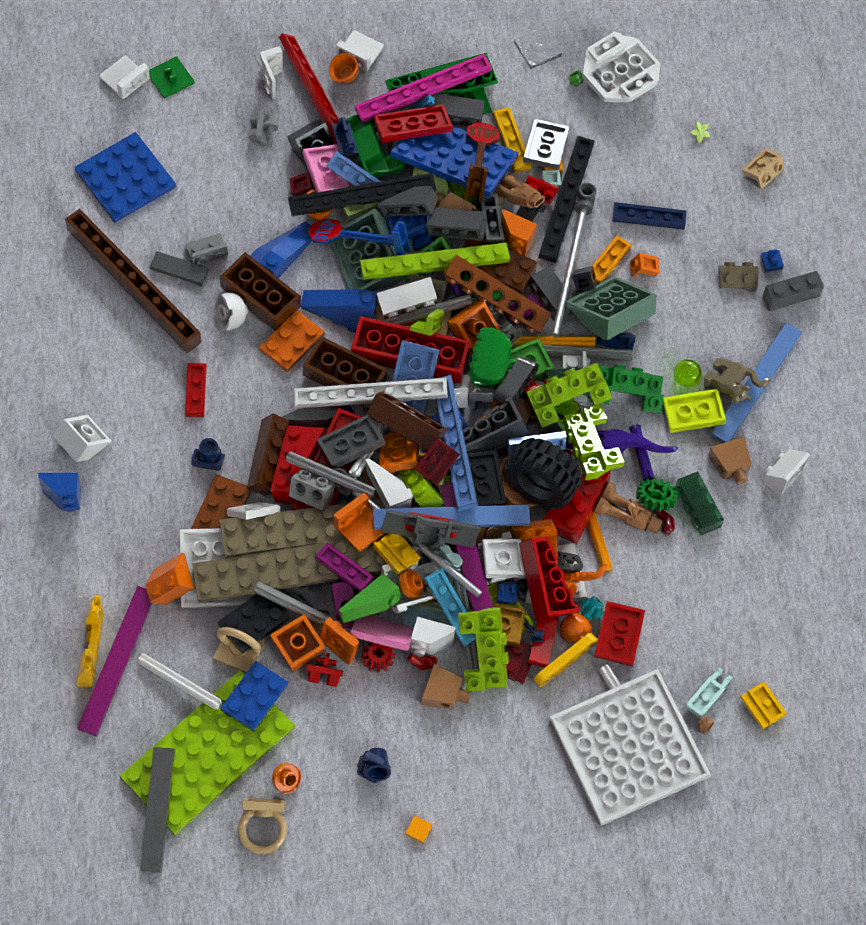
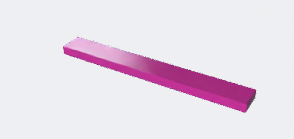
(423, 87)

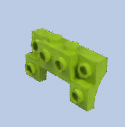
(565, 388)
(587, 445)
(490, 649)

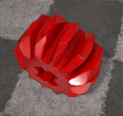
(371, 659)

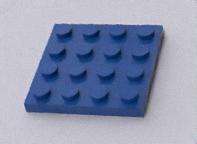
(125, 177)

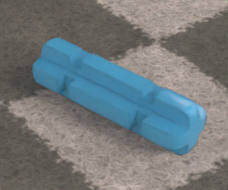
(426, 102)

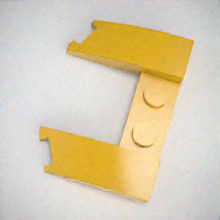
(89, 657)

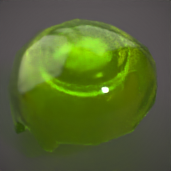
(688, 373)
(566, 408)

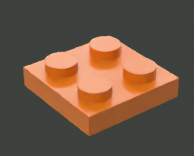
(339, 640)

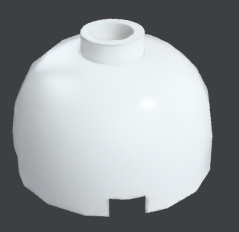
(231, 311)

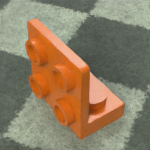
(356, 523)
(538, 529)

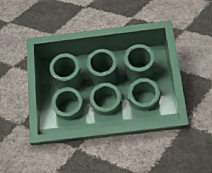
(351, 251)
(613, 307)

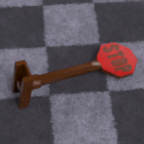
(482, 135)

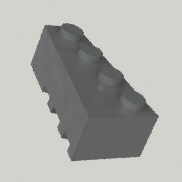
(495, 429)

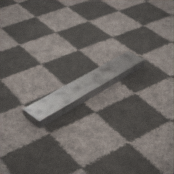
(157, 810)

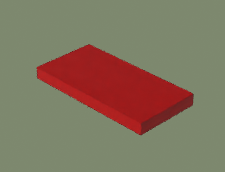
(413, 123)

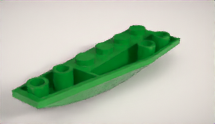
(478, 82)

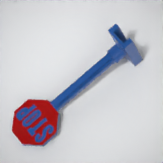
(330, 230)

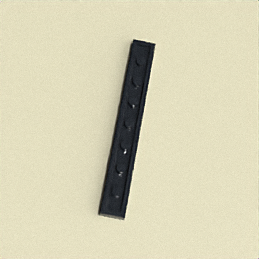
(356, 194)
(566, 199)

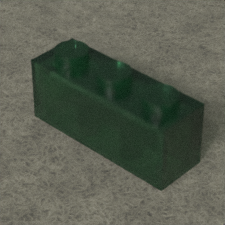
(698, 503)

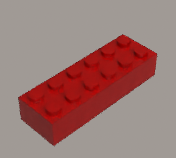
(382, 342)

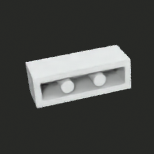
(407, 297)

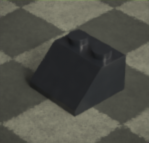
(310, 136)

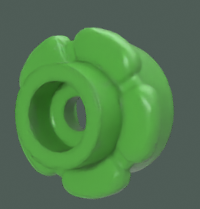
(576, 78)

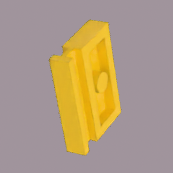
(396, 552)
(763, 705)

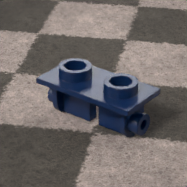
(344, 137)
(620, 341)

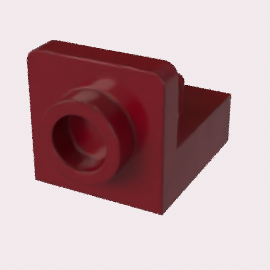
(301, 184)

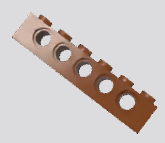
(539, 315)

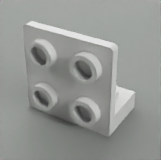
(362, 48)
(270, 64)
(125, 76)

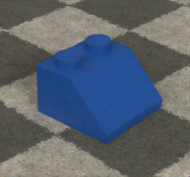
(62, 489)

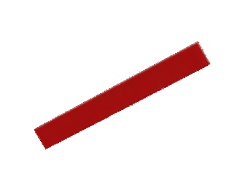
(310, 81)

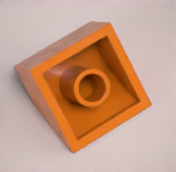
(518, 232)
(470, 321)
(169, 581)

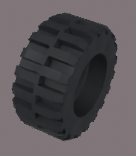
(543, 473)

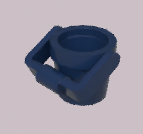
(208, 455)
(376, 763)

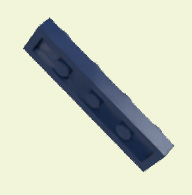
(649, 215)

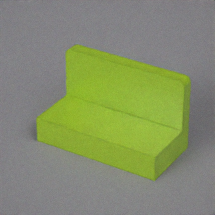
(431, 325)

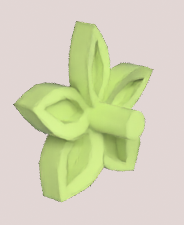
(700, 131)

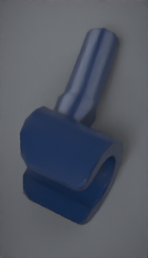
(536, 635)

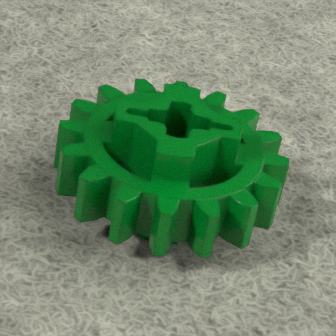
(656, 494)

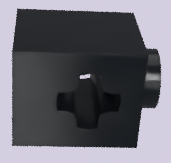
(584, 279)

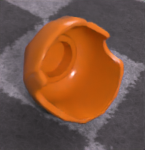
(575, 627)

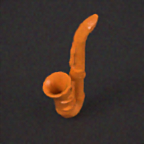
(582, 576)

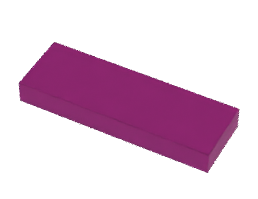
(344, 567)

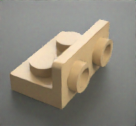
(764, 167)

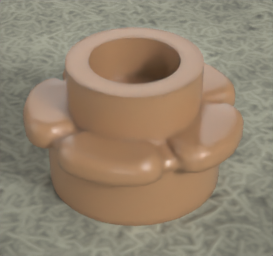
(705, 724)

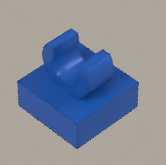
(772, 260)
(506, 593)

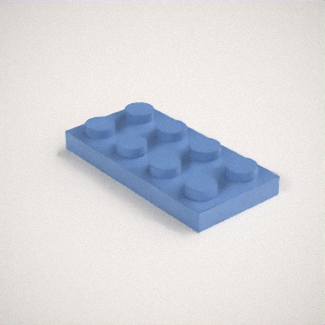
(415, 363)

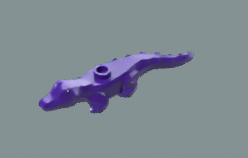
(617, 438)

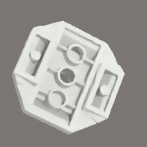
(616, 55)

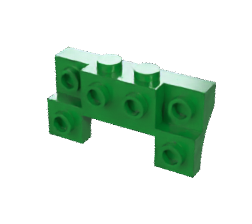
(370, 150)
(634, 383)

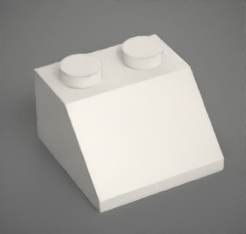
(81, 437)
(786, 470)
(430, 637)

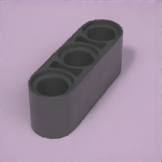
(516, 380)

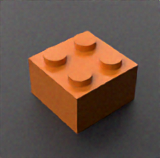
(298, 643)

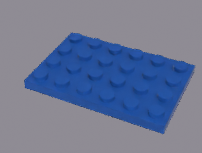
(451, 155)

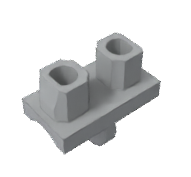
(265, 127)

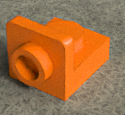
(644, 264)

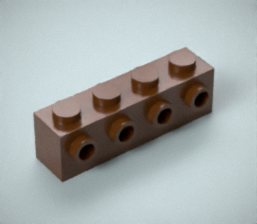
(405, 420)
(267, 453)

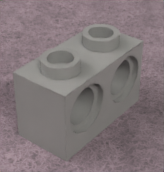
(311, 489)

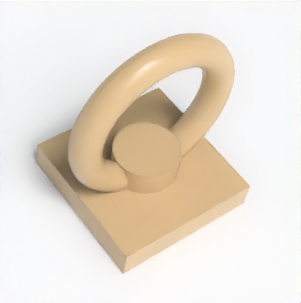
(230, 655)
(262, 808)

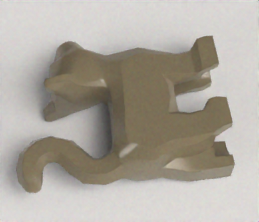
(730, 379)

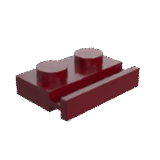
(437, 461)
(518, 662)

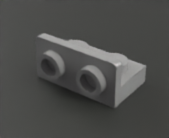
(207, 249)

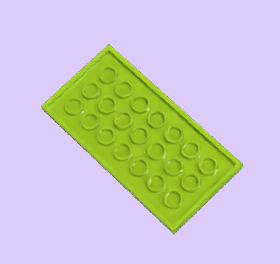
(208, 756)

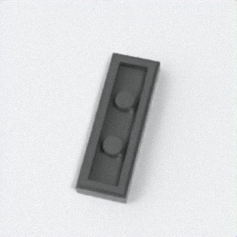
(179, 268)

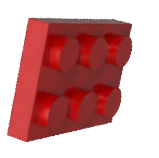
(619, 633)

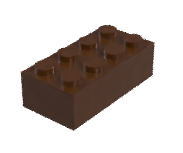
(513, 274)
(261, 291)
(335, 365)

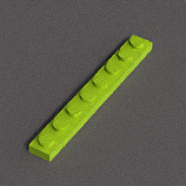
(432, 261)

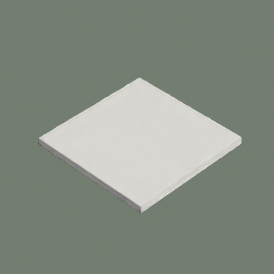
(629, 747)

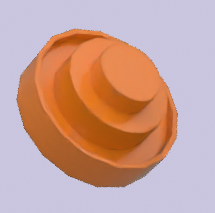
(411, 584)
(286, 777)

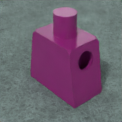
(341, 594)

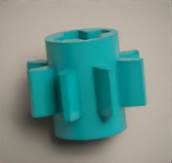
(592, 608)

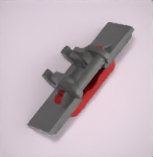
(430, 529)

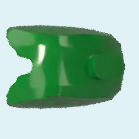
(490, 358)

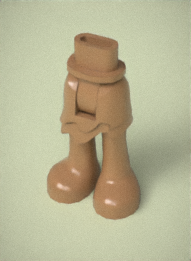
(518, 193)
(634, 515)

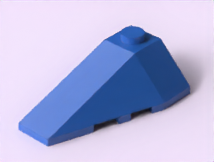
(283, 250)
(341, 305)

